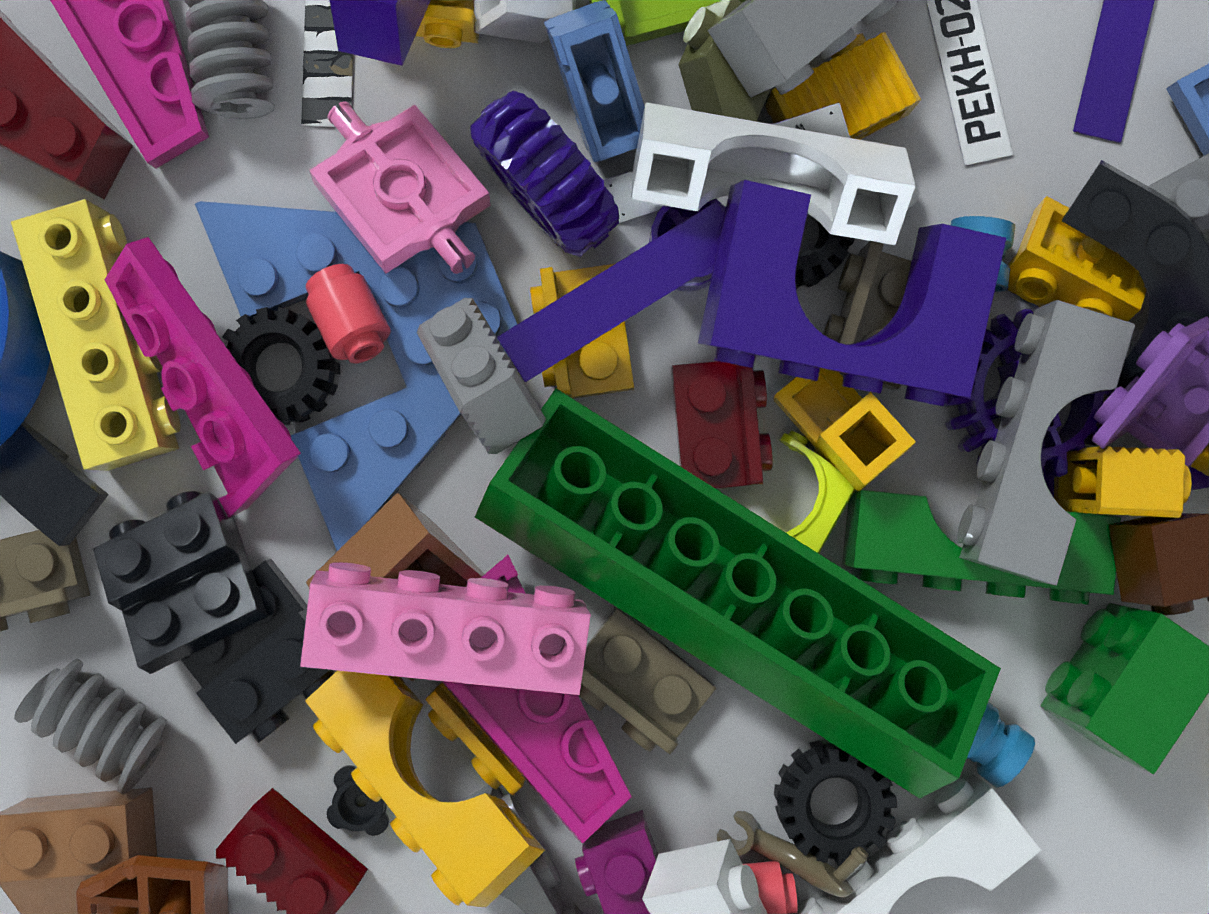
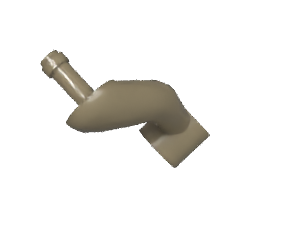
(786, 853)

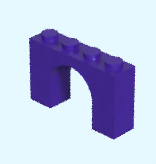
(927, 344)

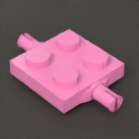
(400, 188)

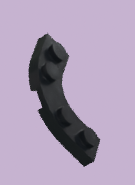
(1156, 241)

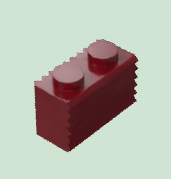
(290, 858)

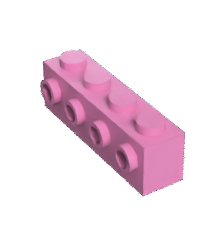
(445, 630)

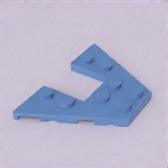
(370, 451)

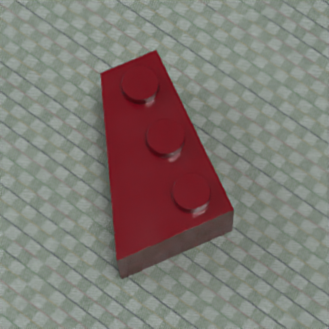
(52, 120)

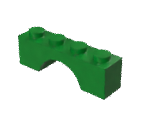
(899, 535)

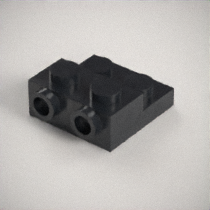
(179, 579)
(258, 668)

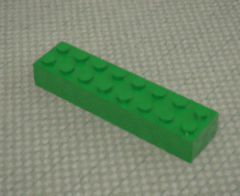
(742, 596)

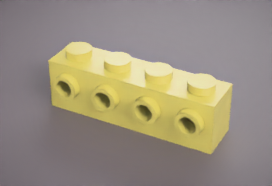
(99, 367)

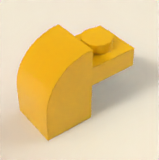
(844, 427)

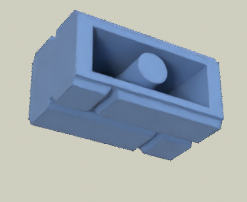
(598, 78)

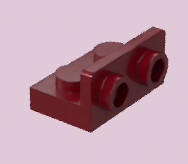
(720, 423)

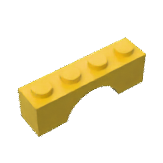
(471, 842)

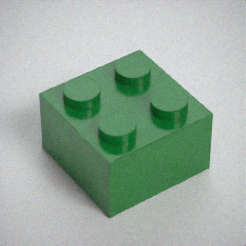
(1131, 684)

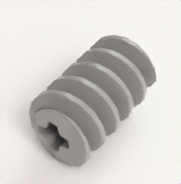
(225, 57)
(93, 725)

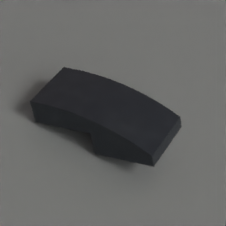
(45, 486)

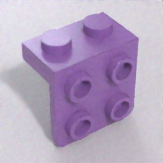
(1170, 398)

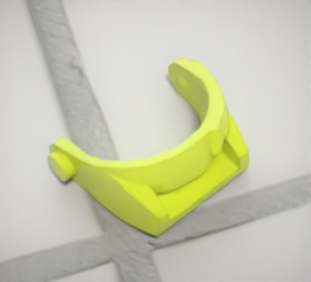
(831, 500)

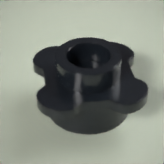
(351, 816)

